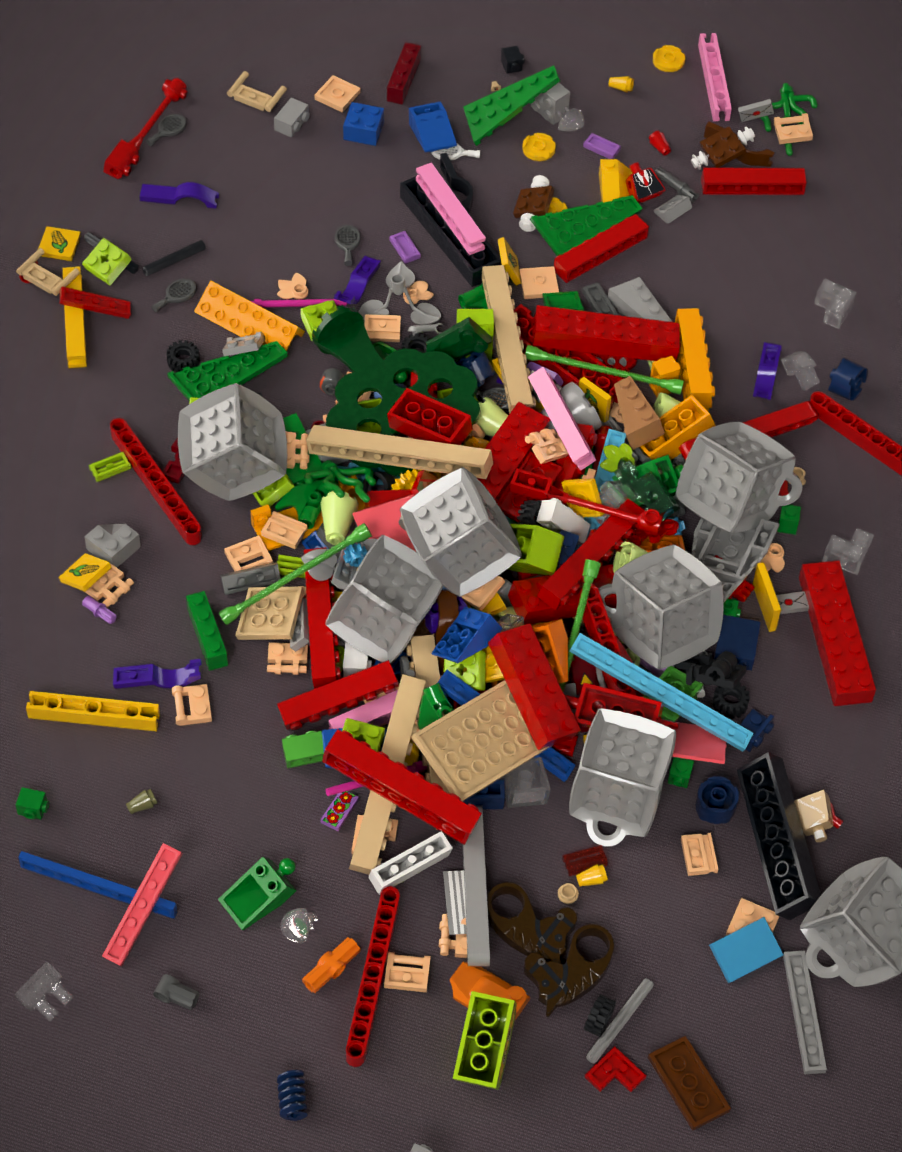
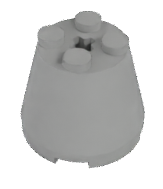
(578, 406)

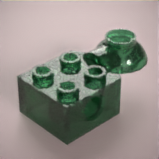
(647, 488)

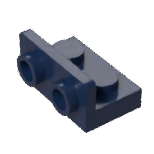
(759, 726)

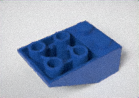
(431, 127)
(467, 635)

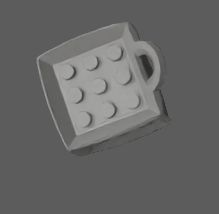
(232, 442)
(736, 477)
(460, 532)
(384, 600)
(666, 606)
(621, 774)
(858, 924)

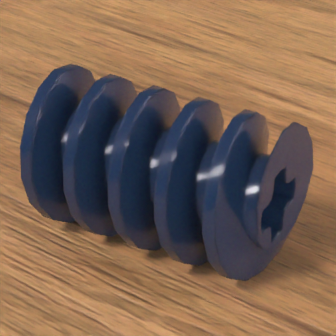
(290, 1095)

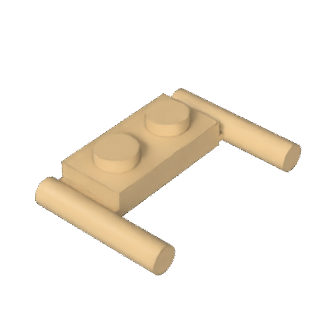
(254, 97)
(43, 278)

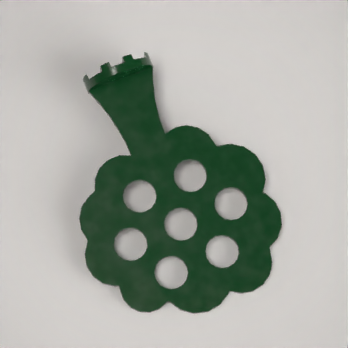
(347, 340)

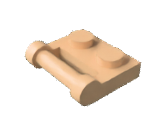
(793, 133)
(247, 551)
(198, 702)
(406, 977)

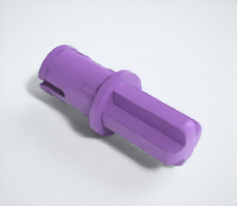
(99, 609)

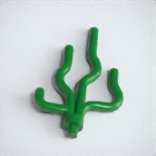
(788, 101)
(330, 471)

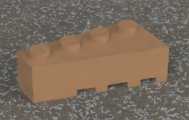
(637, 414)

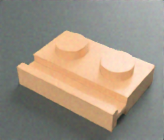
(383, 327)
(284, 530)
(699, 854)

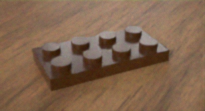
(689, 1083)

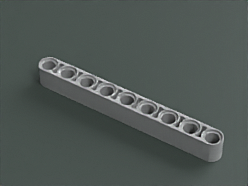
(476, 897)

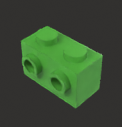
(303, 749)

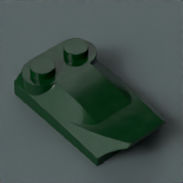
(460, 340)

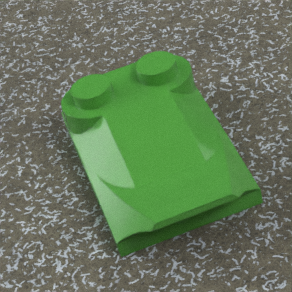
(678, 680)

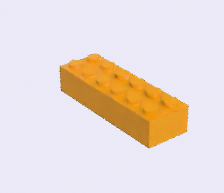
(693, 357)

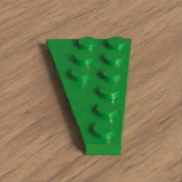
(506, 103)
(577, 224)
(226, 370)

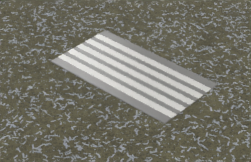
(455, 901)

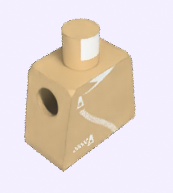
(815, 814)

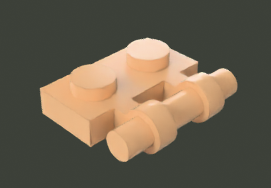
(292, 443)
(549, 450)
(103, 586)
(282, 654)
(445, 943)

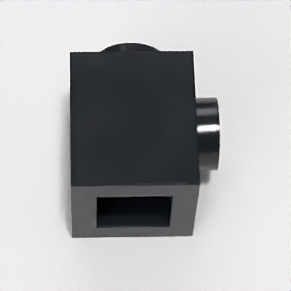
(512, 59)

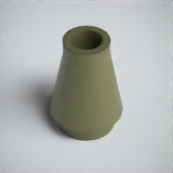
(142, 801)

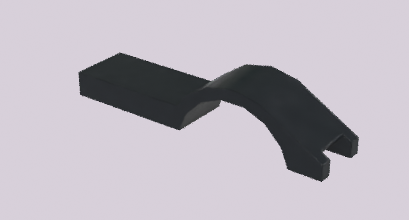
(456, 183)

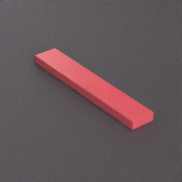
(142, 904)

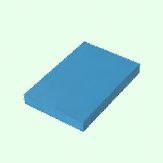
(746, 950)

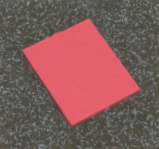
(384, 521)
(698, 744)

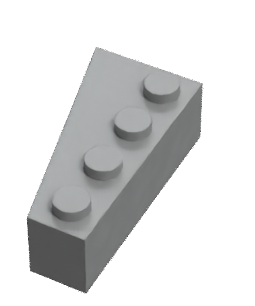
(636, 300)

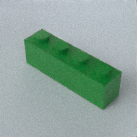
(206, 630)

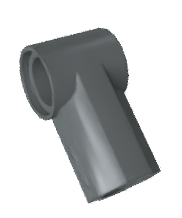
(171, 990)

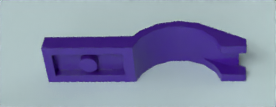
(170, 194)
(358, 280)
(767, 370)
(152, 675)

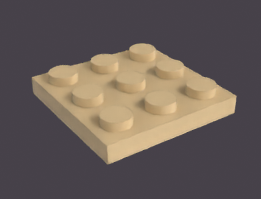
(271, 616)

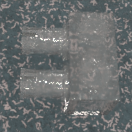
(43, 982)

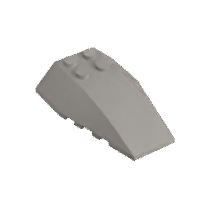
(739, 551)

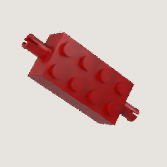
(597, 697)

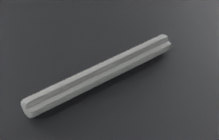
(619, 1021)

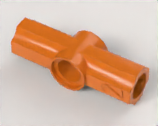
(331, 965)

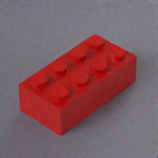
(428, 419)

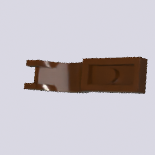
(751, 158)
(447, 614)

